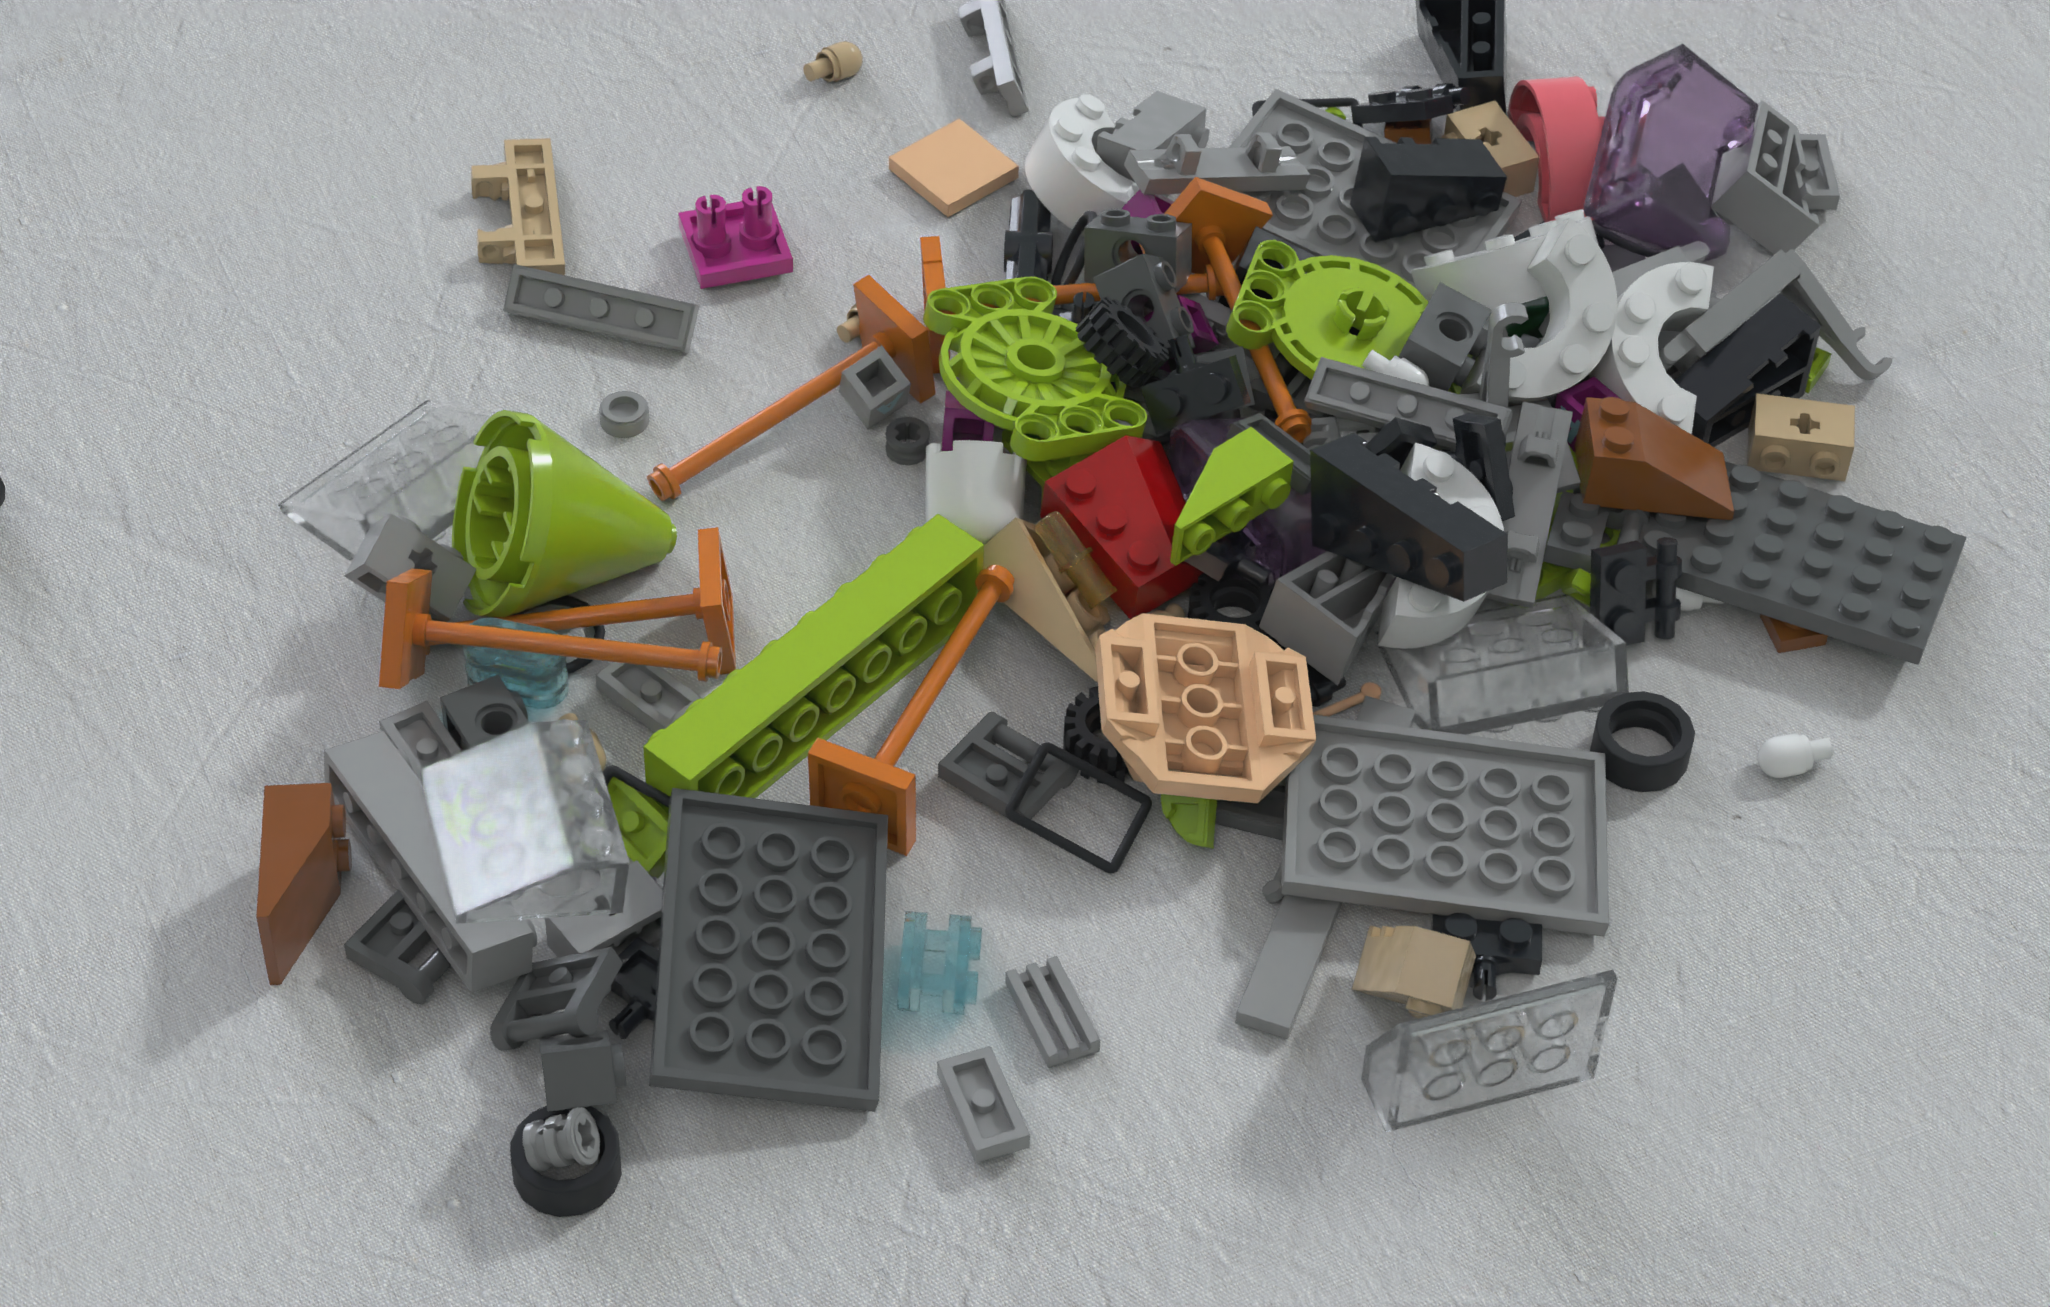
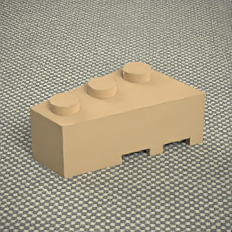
(1415, 968)

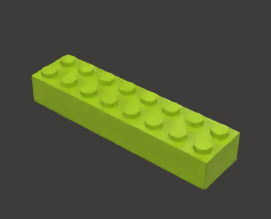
(821, 669)

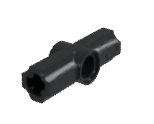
(1029, 240)

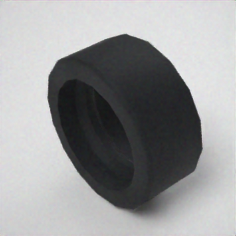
(1652, 713)
(568, 1196)

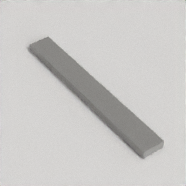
(1299, 932)

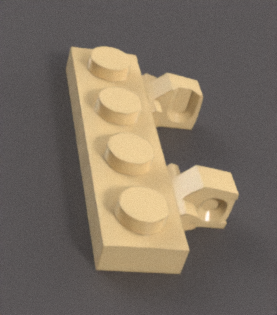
(530, 186)

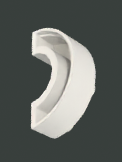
(1066, 165)
(1496, 273)
(1656, 302)
(1580, 323)
(1413, 613)

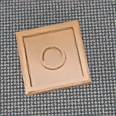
(953, 167)

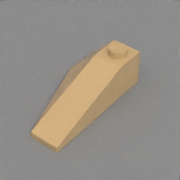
(1045, 596)

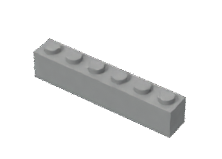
(393, 821)

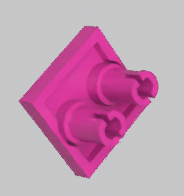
(735, 239)

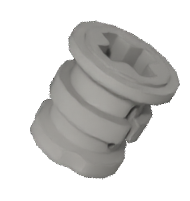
(562, 1140)

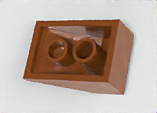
(1647, 463)
(298, 869)

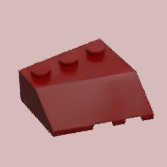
(1127, 511)

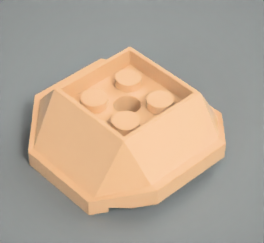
(1203, 706)

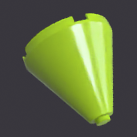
(547, 519)

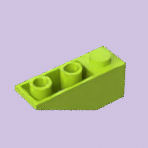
(1234, 487)

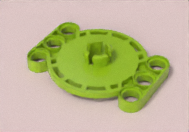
(1316, 309)
(1028, 369)

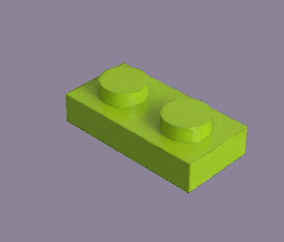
(642, 826)

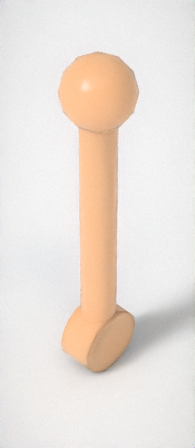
(1368, 689)

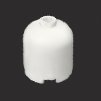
(975, 486)

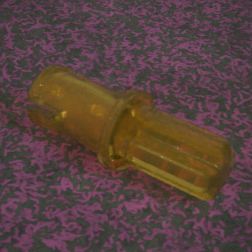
(1074, 559)

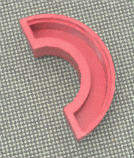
(1566, 134)

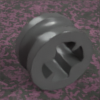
(907, 429)

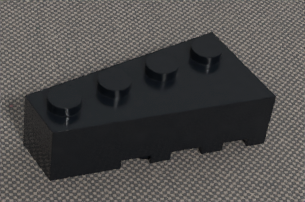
(1399, 524)

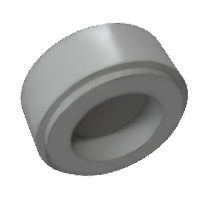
(624, 414)

